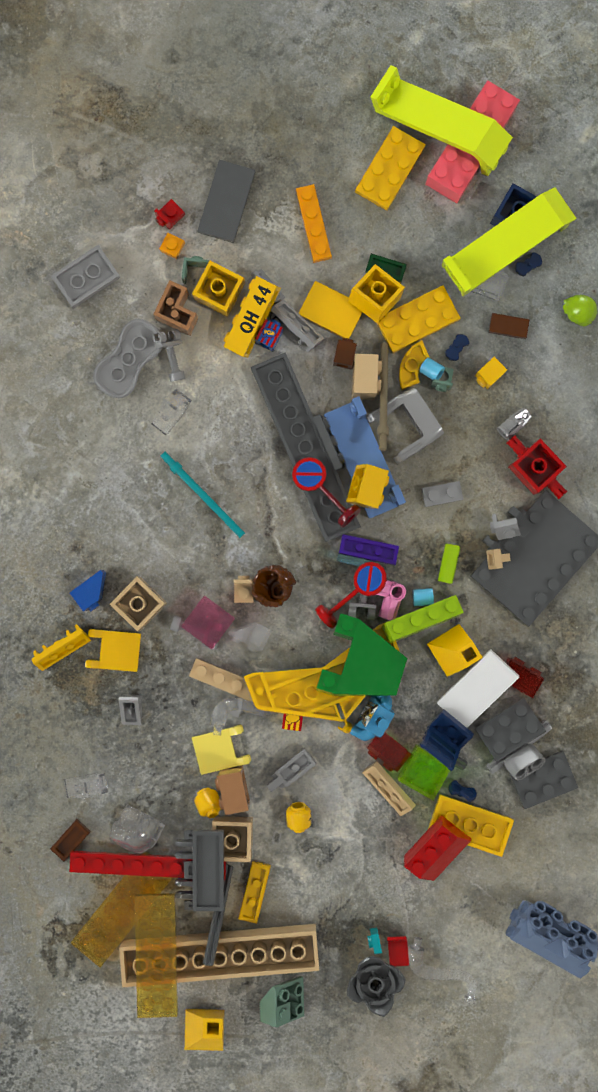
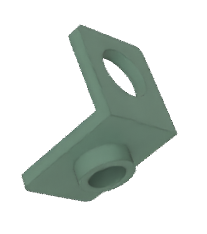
(195, 261)
(443, 385)

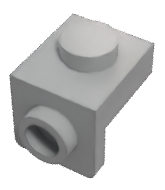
(506, 528)

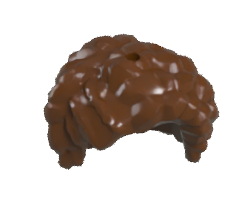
(273, 585)

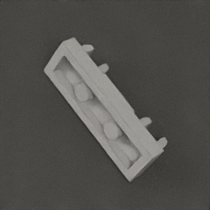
(296, 324)

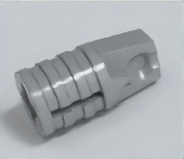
(514, 423)

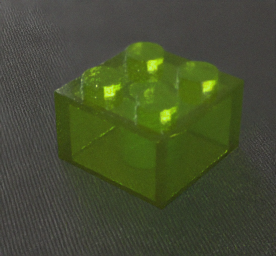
(423, 773)

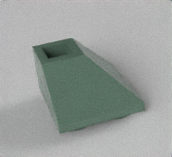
(283, 1003)

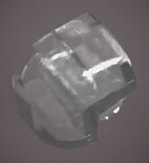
(135, 830)

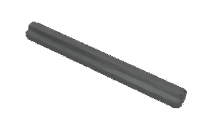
(216, 923)

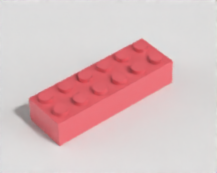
(456, 167)

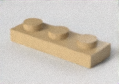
(389, 788)

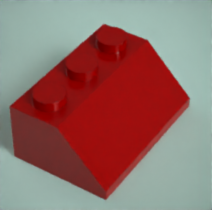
(435, 849)

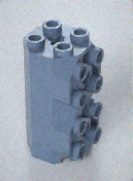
(546, 934)

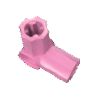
(390, 602)

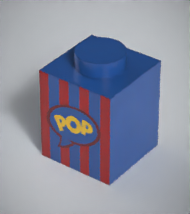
(269, 334)

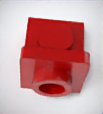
(169, 214)

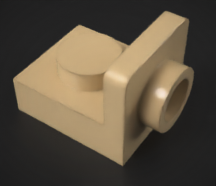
(243, 590)

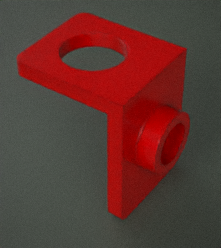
(398, 951)

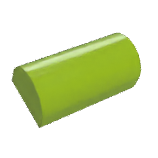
(448, 563)

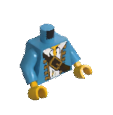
(373, 719)

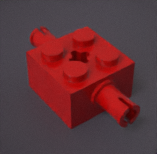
(546, 474)

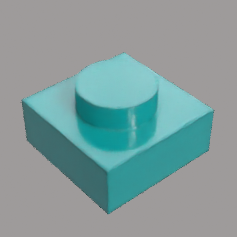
(374, 941)

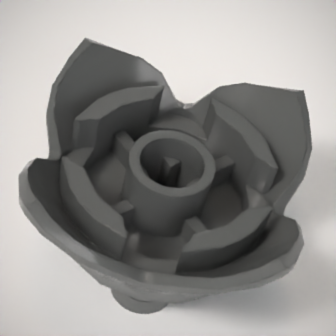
(380, 997)

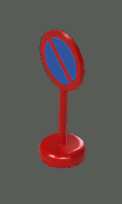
(368, 581)

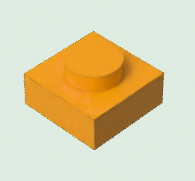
(172, 245)

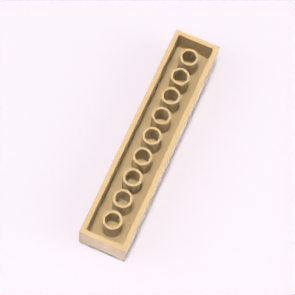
(237, 954)

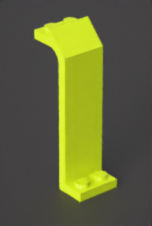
(441, 119)
(508, 240)

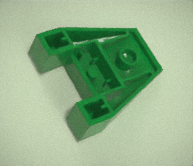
(370, 667)

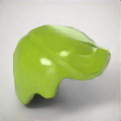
(580, 309)

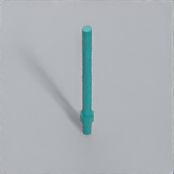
(176, 467)

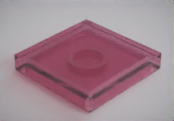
(208, 622)

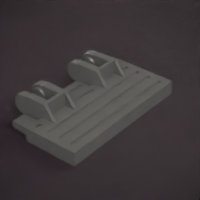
(205, 870)

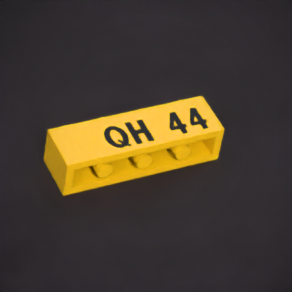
(251, 316)

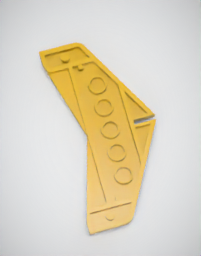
(296, 692)

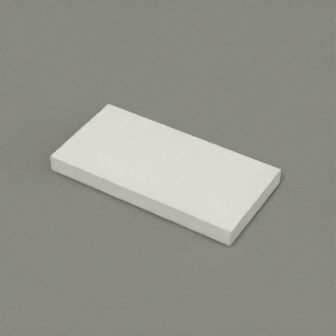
(478, 688)

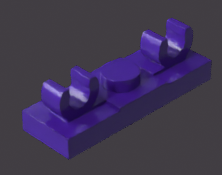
(369, 549)

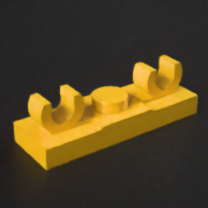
(60, 648)

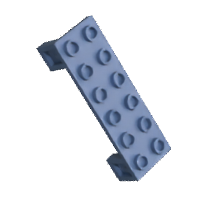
(360, 447)

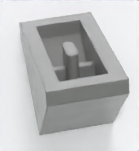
(131, 709)

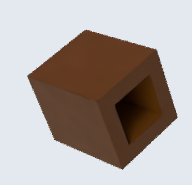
(345, 353)

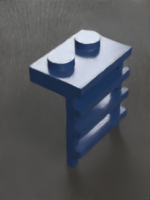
(446, 738)

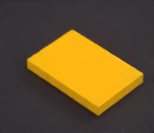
(330, 310)

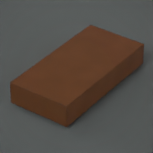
(509, 326)
(70, 840)

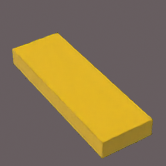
(254, 892)

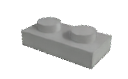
(442, 494)

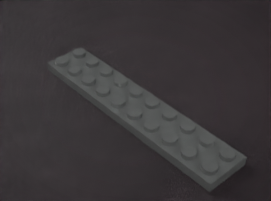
(302, 439)

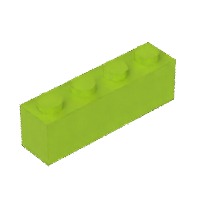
(422, 619)

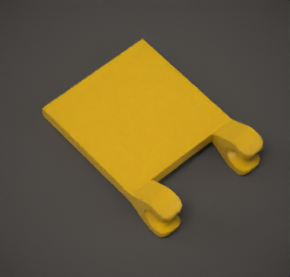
(117, 650)

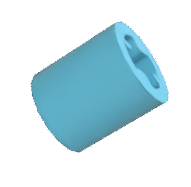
(432, 369)
(423, 597)

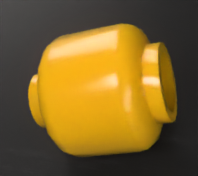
(207, 802)
(298, 817)

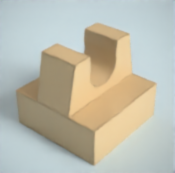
(495, 558)

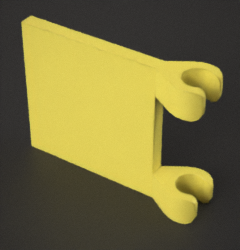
(217, 751)

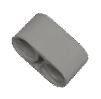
(524, 762)

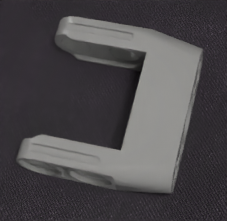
(420, 417)

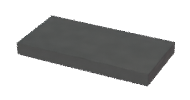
(226, 201)

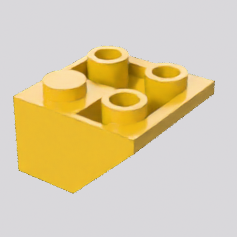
(454, 650)
(204, 1029)

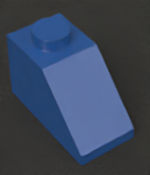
(90, 592)

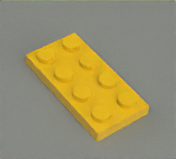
(390, 168)
(418, 319)
(485, 828)

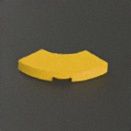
(410, 365)

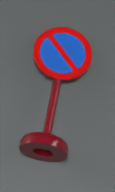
(310, 475)

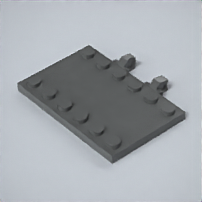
(542, 557)

